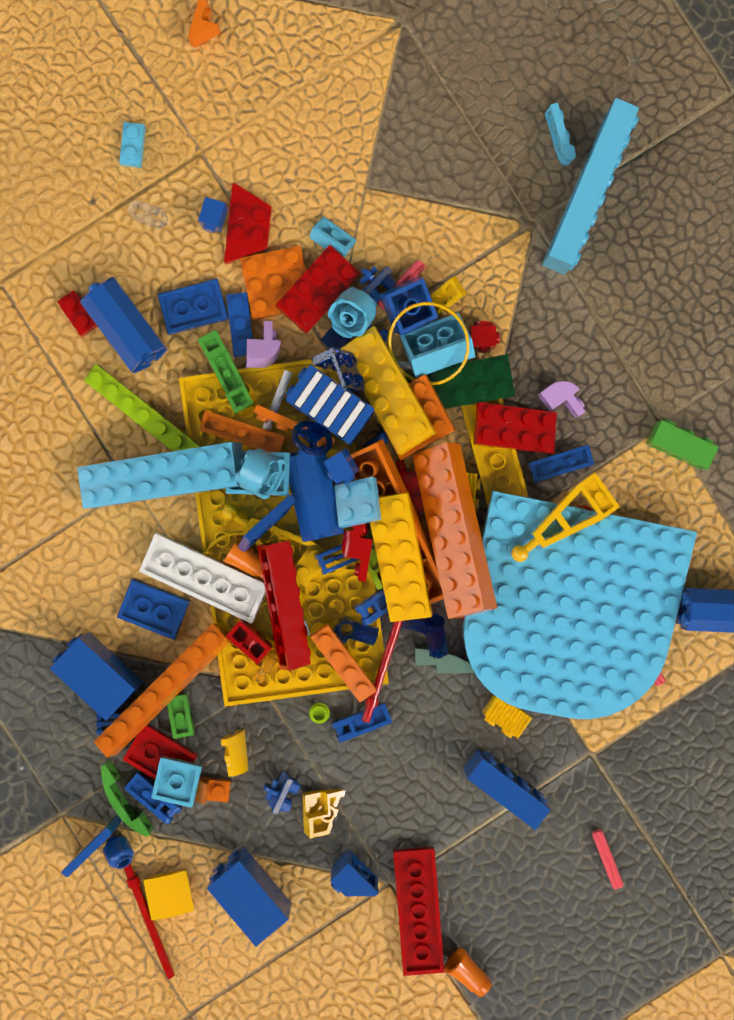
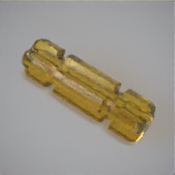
(266, 666)

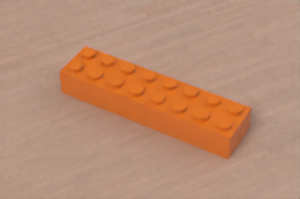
(377, 462)
(454, 531)

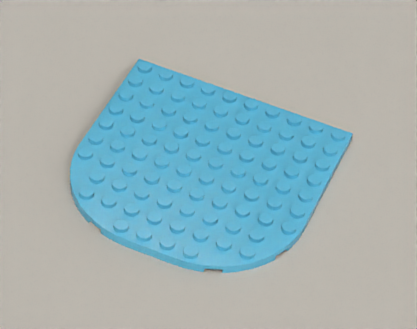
(580, 619)

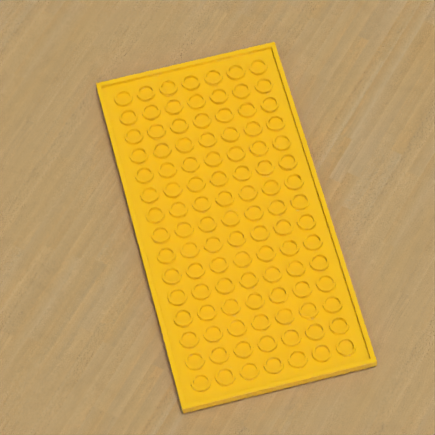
(325, 597)

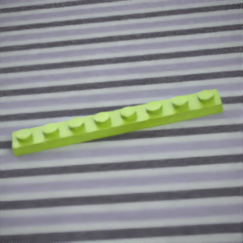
(139, 410)

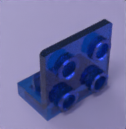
(344, 364)

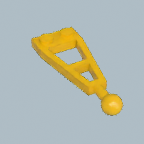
(597, 497)
(306, 566)

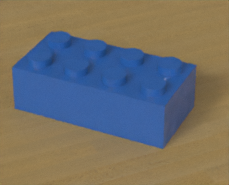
(506, 788)

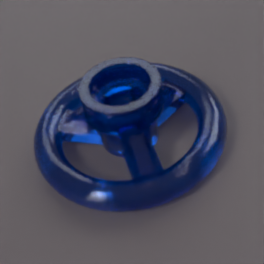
(312, 435)

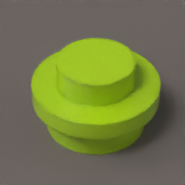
(319, 713)

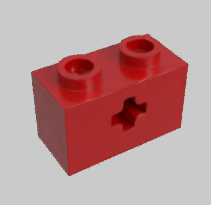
(249, 641)

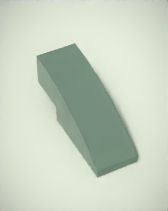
(447, 664)

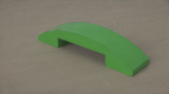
(226, 371)
(138, 822)

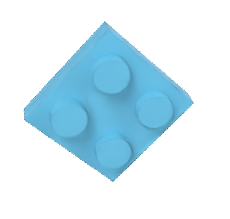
(357, 502)
(176, 781)

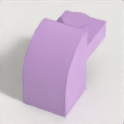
(263, 352)
(562, 393)

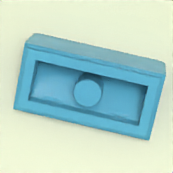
(327, 233)

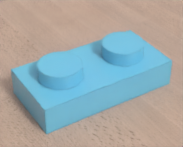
(132, 145)

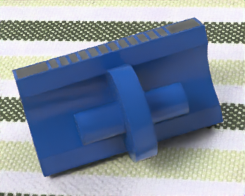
(383, 278)
(278, 790)

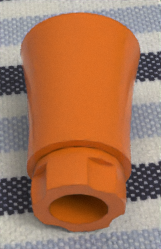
(245, 561)
(467, 972)

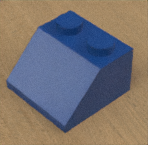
(353, 877)

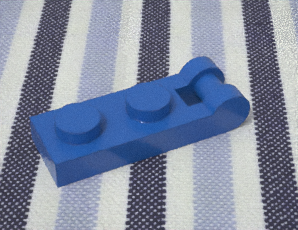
(377, 603)
(379, 718)
(141, 789)

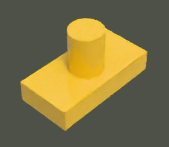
(448, 294)

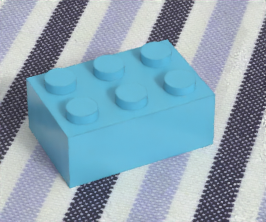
(436, 345)

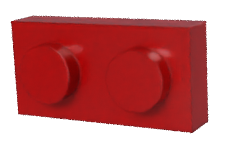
(76, 313)

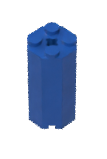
(123, 325)
(314, 496)
(706, 610)

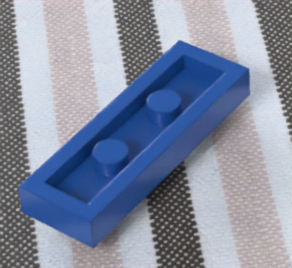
(239, 322)
(561, 463)

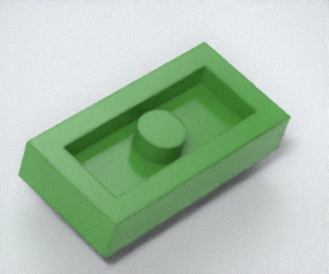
(181, 716)

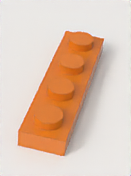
(282, 422)
(241, 432)
(343, 662)

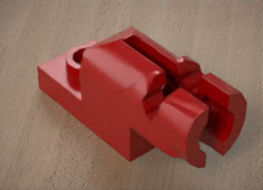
(358, 547)

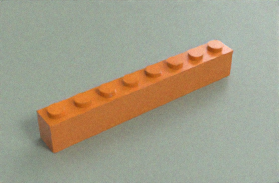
(163, 690)

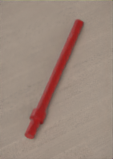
(372, 701)
(133, 883)

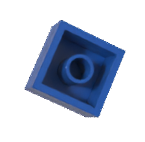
(403, 296)

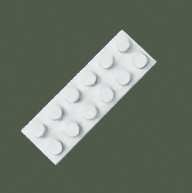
(203, 577)

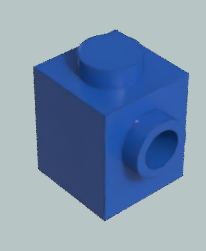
(212, 215)
(341, 467)

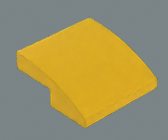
(168, 894)

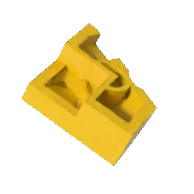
(235, 753)
(320, 810)

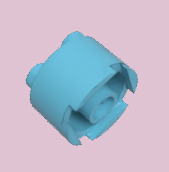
(352, 312)
(260, 473)

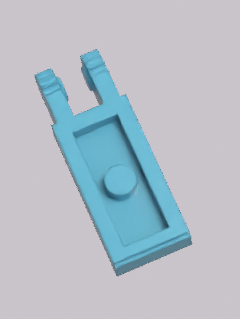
(559, 135)

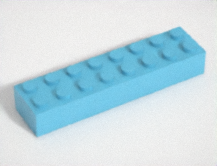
(591, 186)
(160, 475)

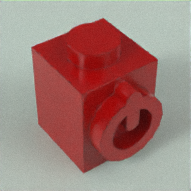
(484, 336)

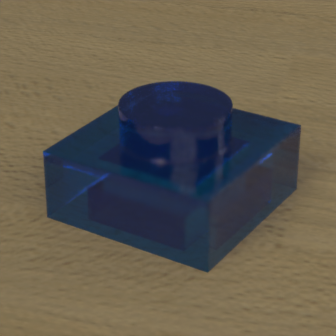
(333, 339)

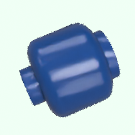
(118, 852)

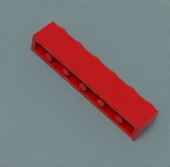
(284, 604)

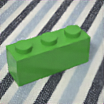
(682, 444)

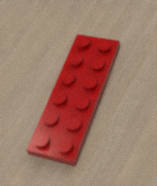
(418, 911)

